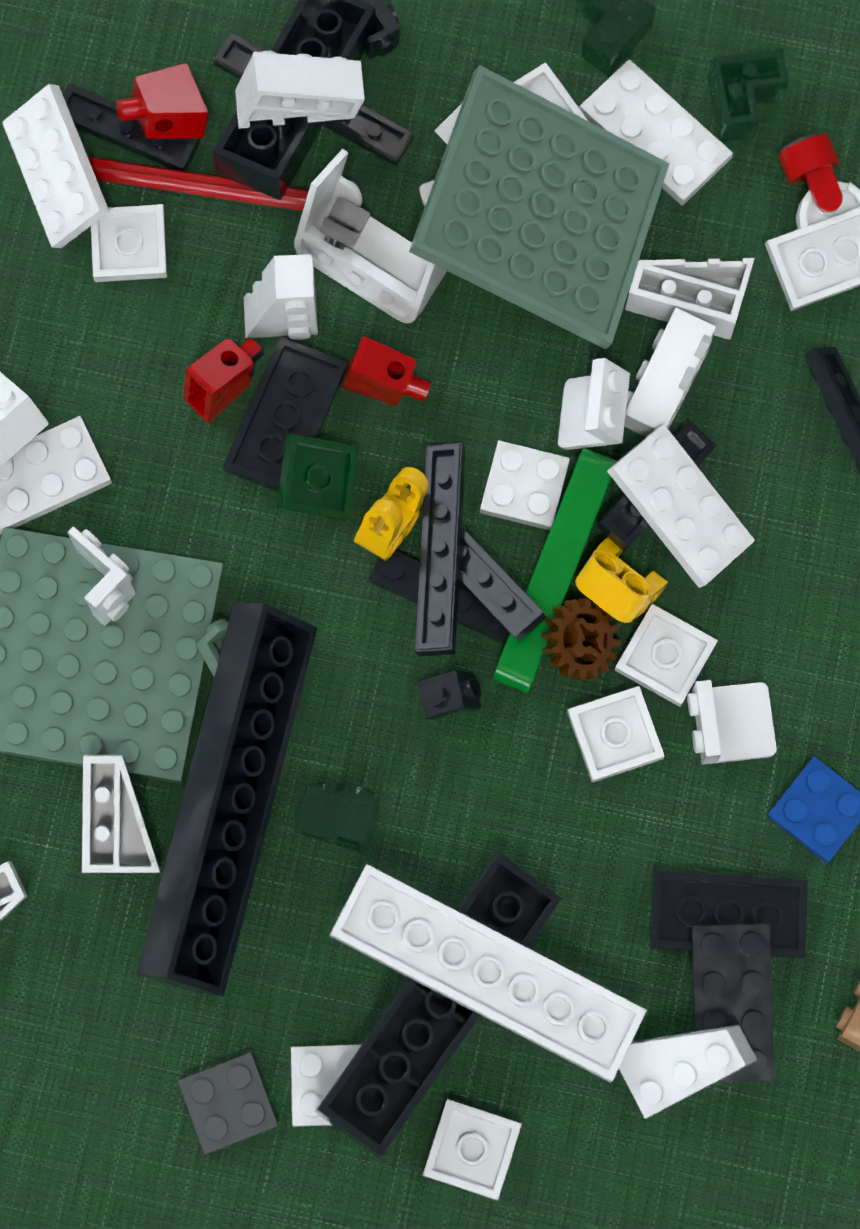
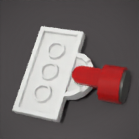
(825, 249)

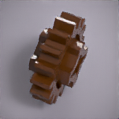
(580, 639)

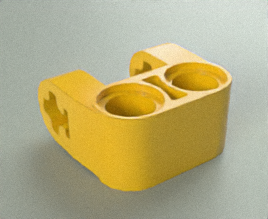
(394, 515)
(616, 585)

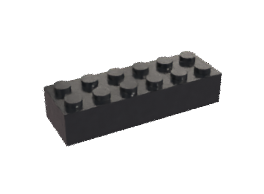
(270, 155)

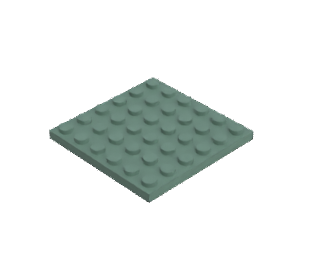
(540, 207)
(93, 686)

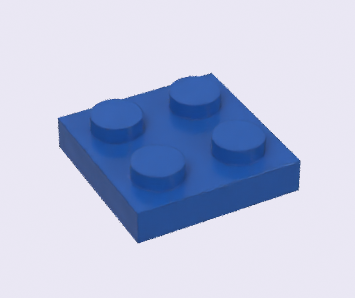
(818, 810)

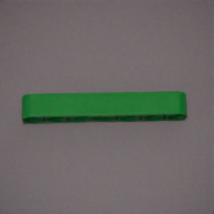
(557, 565)

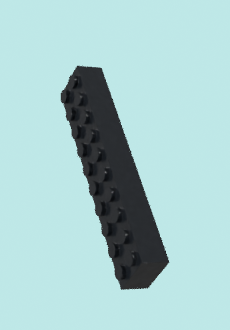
(227, 799)

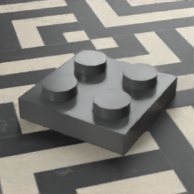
(228, 1103)

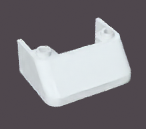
(378, 264)

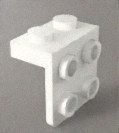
(594, 407)
(110, 596)
(731, 722)

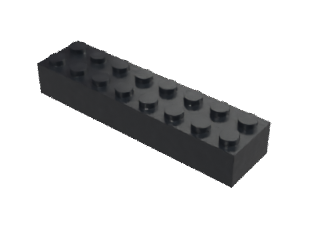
(425, 1027)

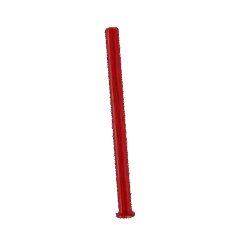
(191, 183)

